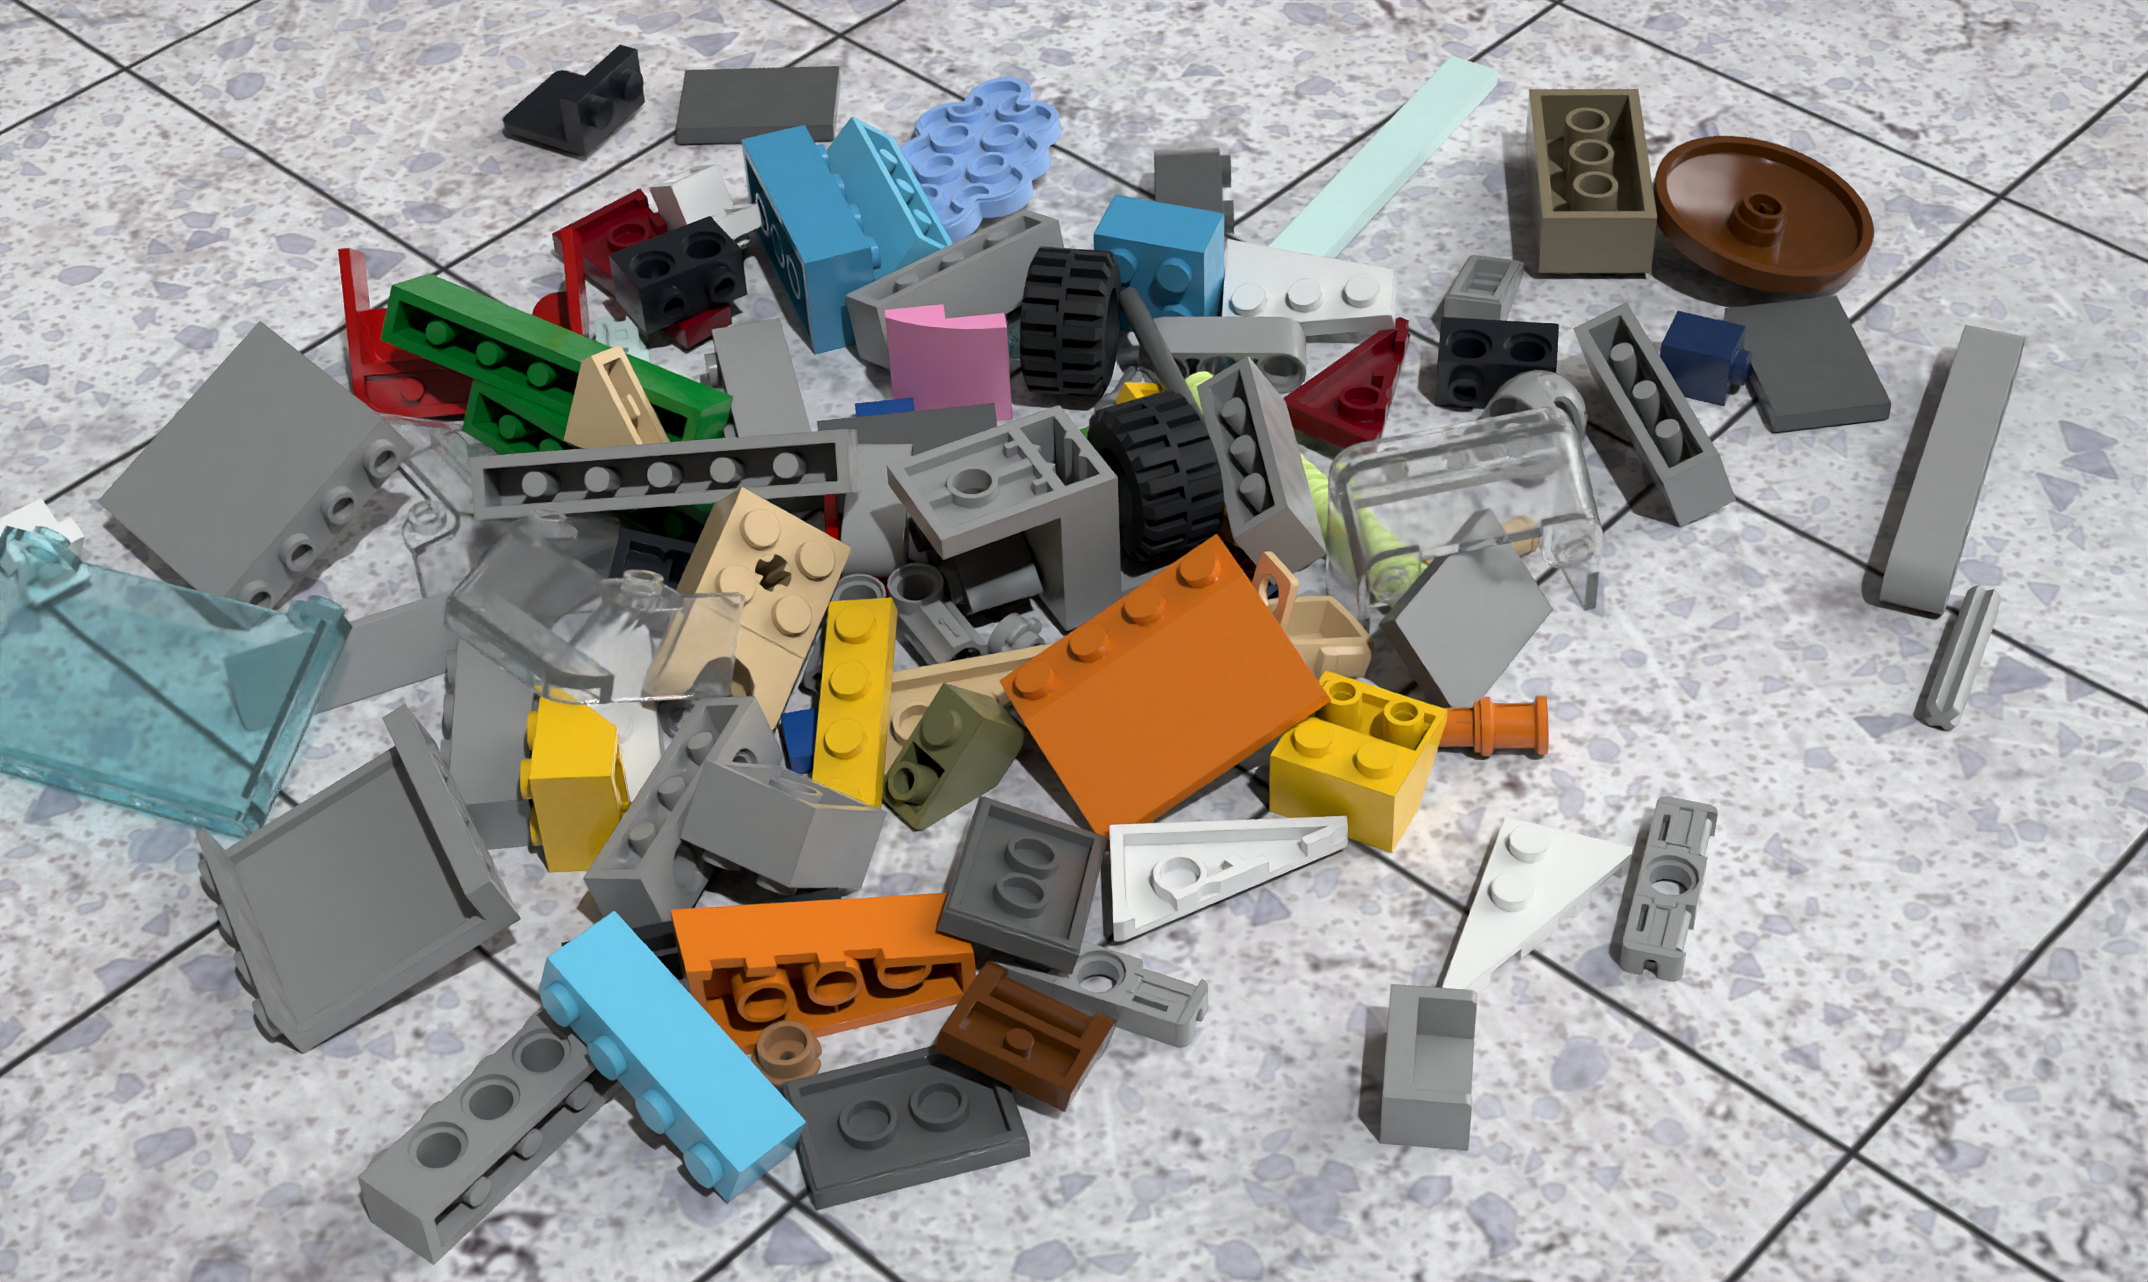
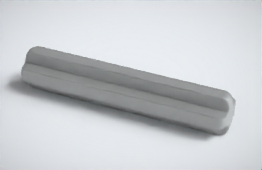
(1962, 658)

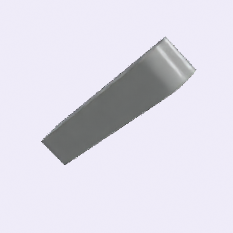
(1952, 471)

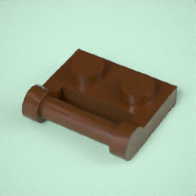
(1024, 1037)

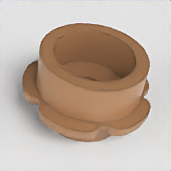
(783, 1042)

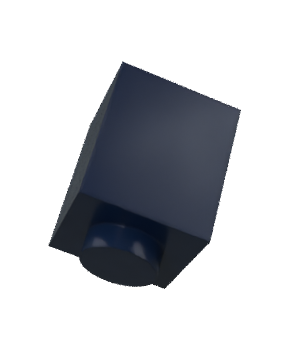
(1705, 356)

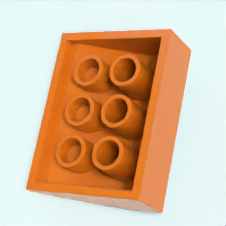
(1164, 690)

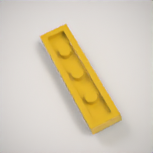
(856, 697)

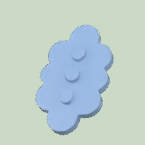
(982, 153)

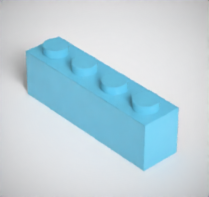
(886, 196)
(669, 1057)

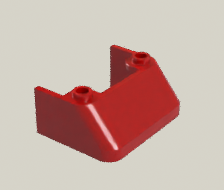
(411, 385)

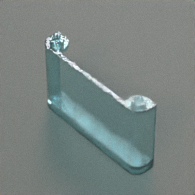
(154, 686)

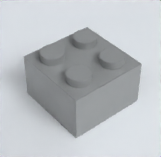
(781, 827)

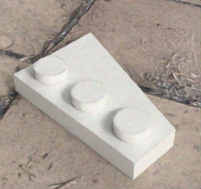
(1311, 289)

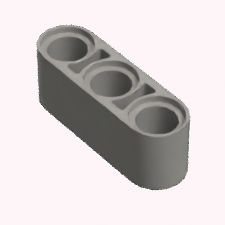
(1216, 343)
(875, 518)

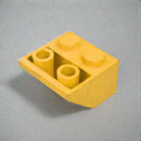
(1358, 760)
(574, 783)

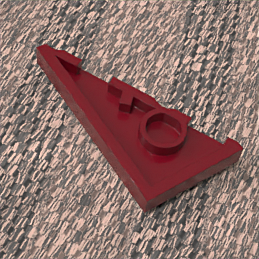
(1355, 393)

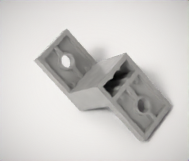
(1035, 481)

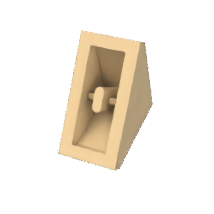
(611, 405)

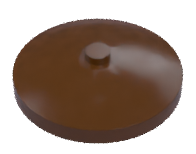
(1762, 215)

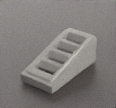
(1484, 288)

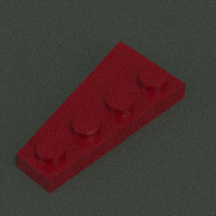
(624, 225)

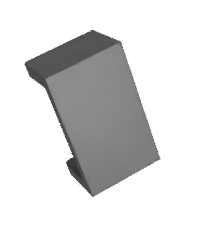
(1428, 1067)

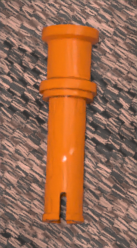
(1498, 726)

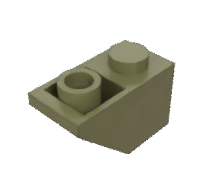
(952, 756)

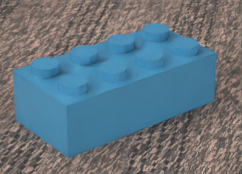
(809, 232)

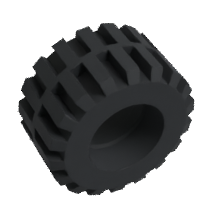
(1070, 321)
(1164, 473)

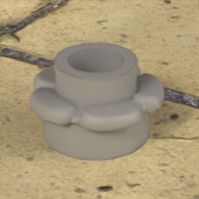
(1015, 633)

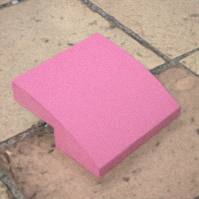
(949, 359)

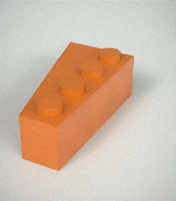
(820, 962)

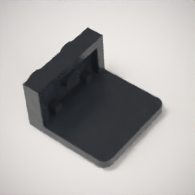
(579, 109)

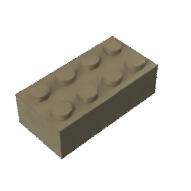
(1590, 181)

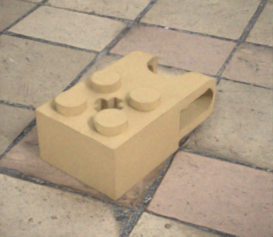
(798, 571)

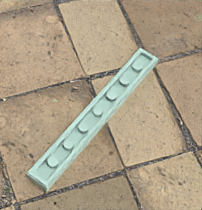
(1388, 159)

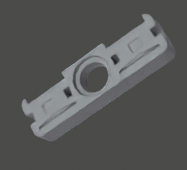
(1660, 921)
(1139, 1001)

